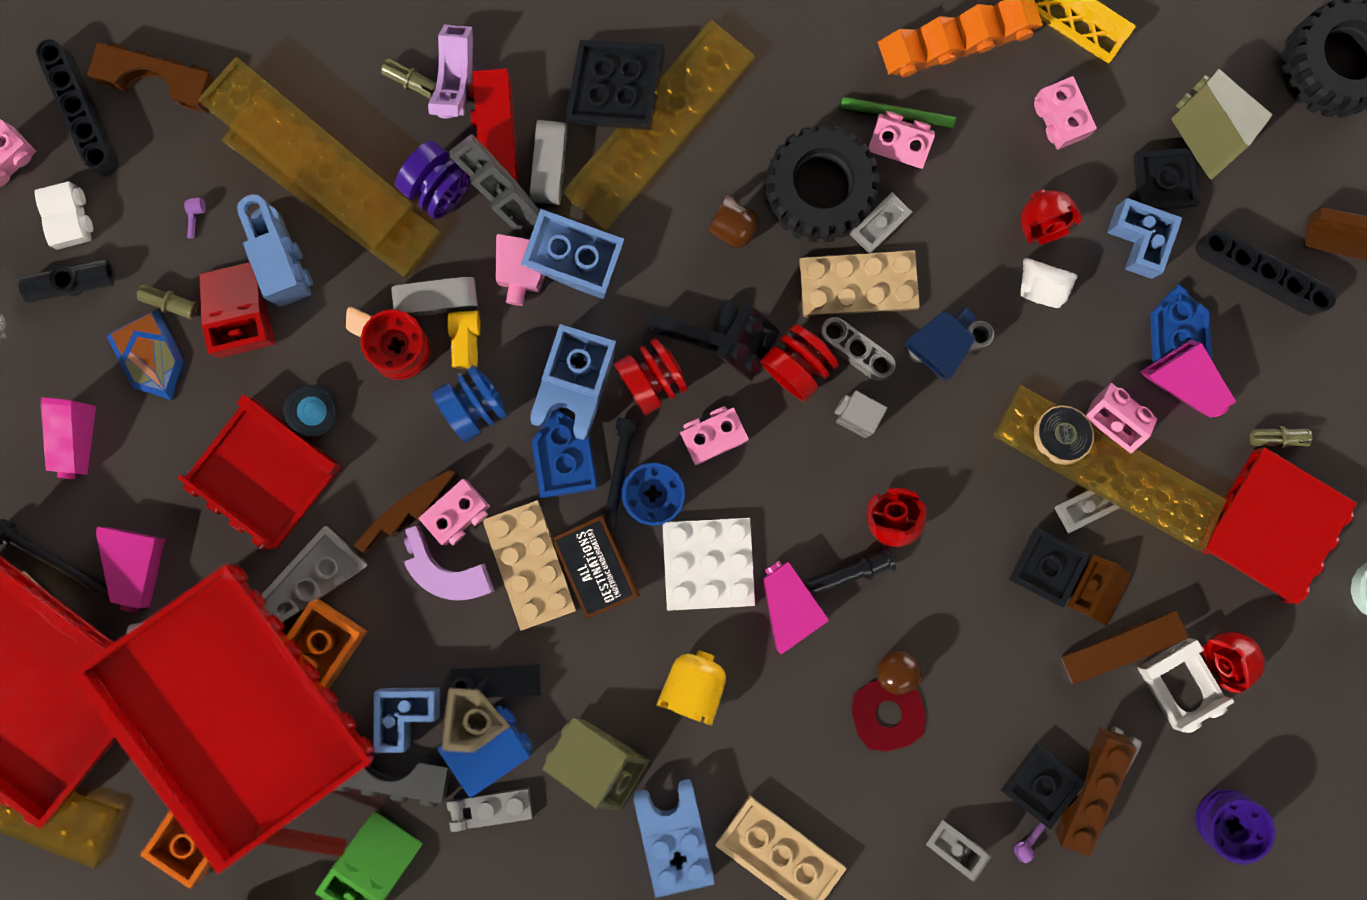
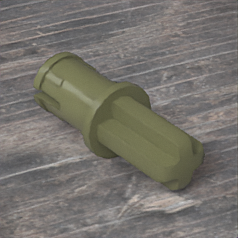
(408, 78)
(167, 301)
(1281, 437)

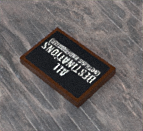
(595, 566)

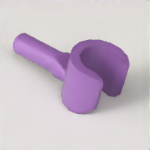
(192, 207)
(1023, 848)

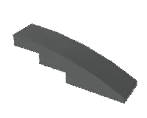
(496, 185)

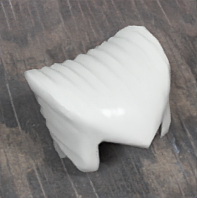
(1046, 283)

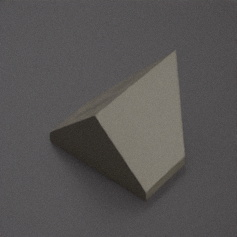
(470, 721)

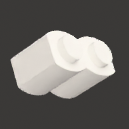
(63, 215)

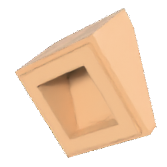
(356, 320)

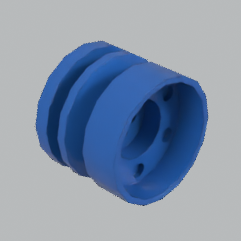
(469, 403)
(665, 506)

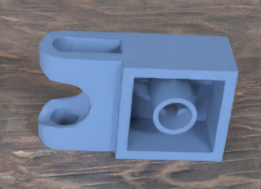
(273, 253)
(571, 387)
(674, 832)

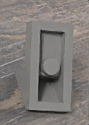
(958, 850)

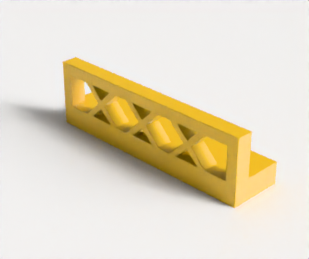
(1096, 16)

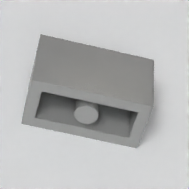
(859, 414)

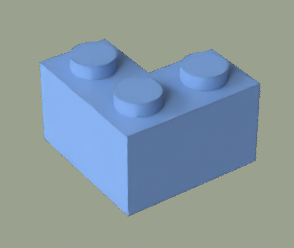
(1151, 232)
(396, 710)

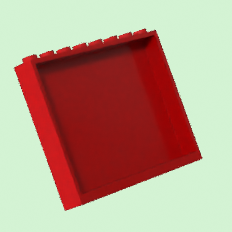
(224, 716)
(46, 723)

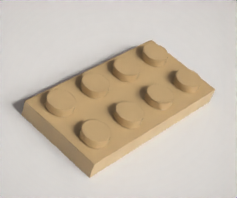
(859, 283)
(529, 565)
(779, 854)

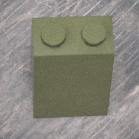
(1218, 121)
(595, 765)

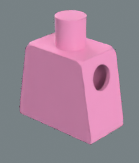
(510, 271)

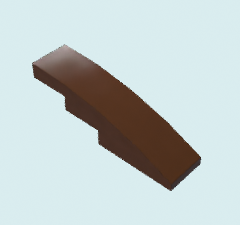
(411, 505)
(1125, 647)

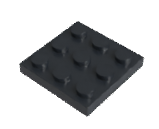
(615, 84)

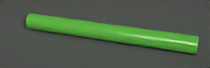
(908, 114)

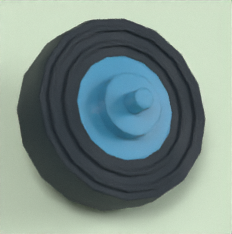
(310, 410)

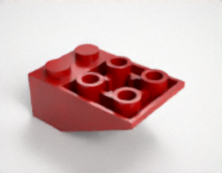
(234, 312)

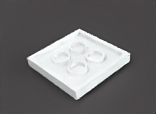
(708, 564)

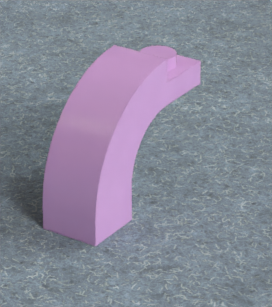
(454, 72)
(438, 580)

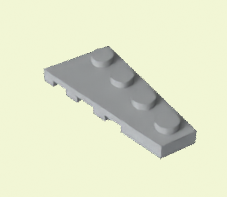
(312, 574)

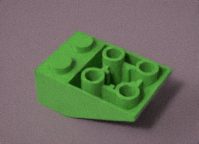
(371, 862)

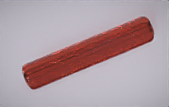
(304, 841)

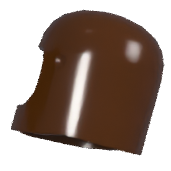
(734, 223)
(899, 672)

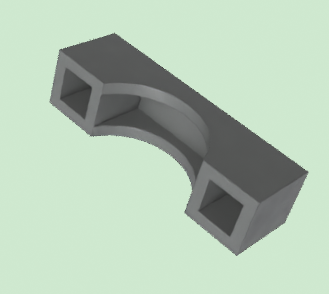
(425, 783)

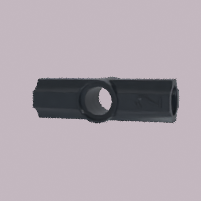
(51, 283)

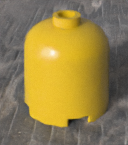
(694, 687)

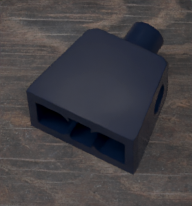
(943, 342)

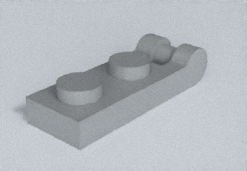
(490, 809)

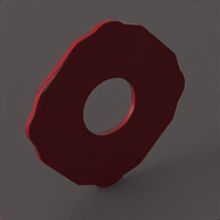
(887, 738)

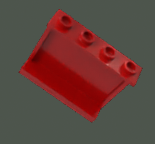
(260, 474)
(1279, 525)

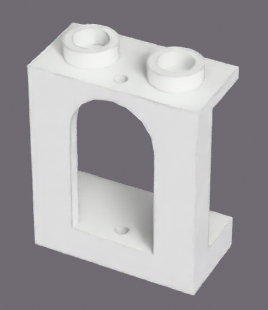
(1214, 701)

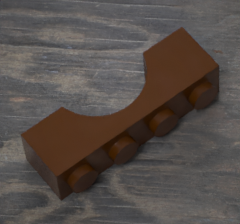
(121, 68)
(1107, 768)

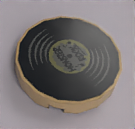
(1064, 435)

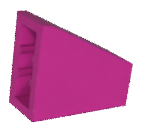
(1192, 379)
(67, 436)
(129, 566)
(790, 607)

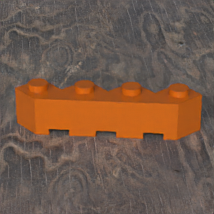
(951, 38)

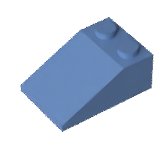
(572, 253)

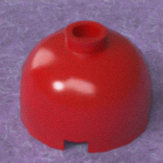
(1048, 216)
(896, 517)
(1235, 660)

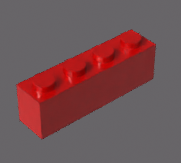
(495, 116)

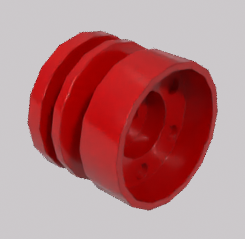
(380, 340)
(804, 358)
(651, 376)

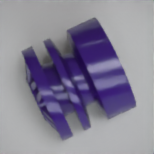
(432, 180)
(1245, 839)

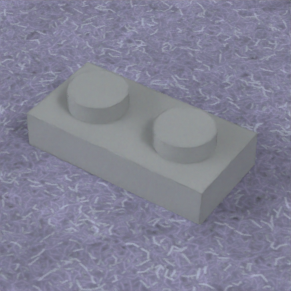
(881, 222)
(1083, 510)

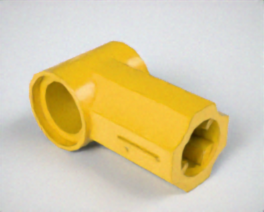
(464, 331)

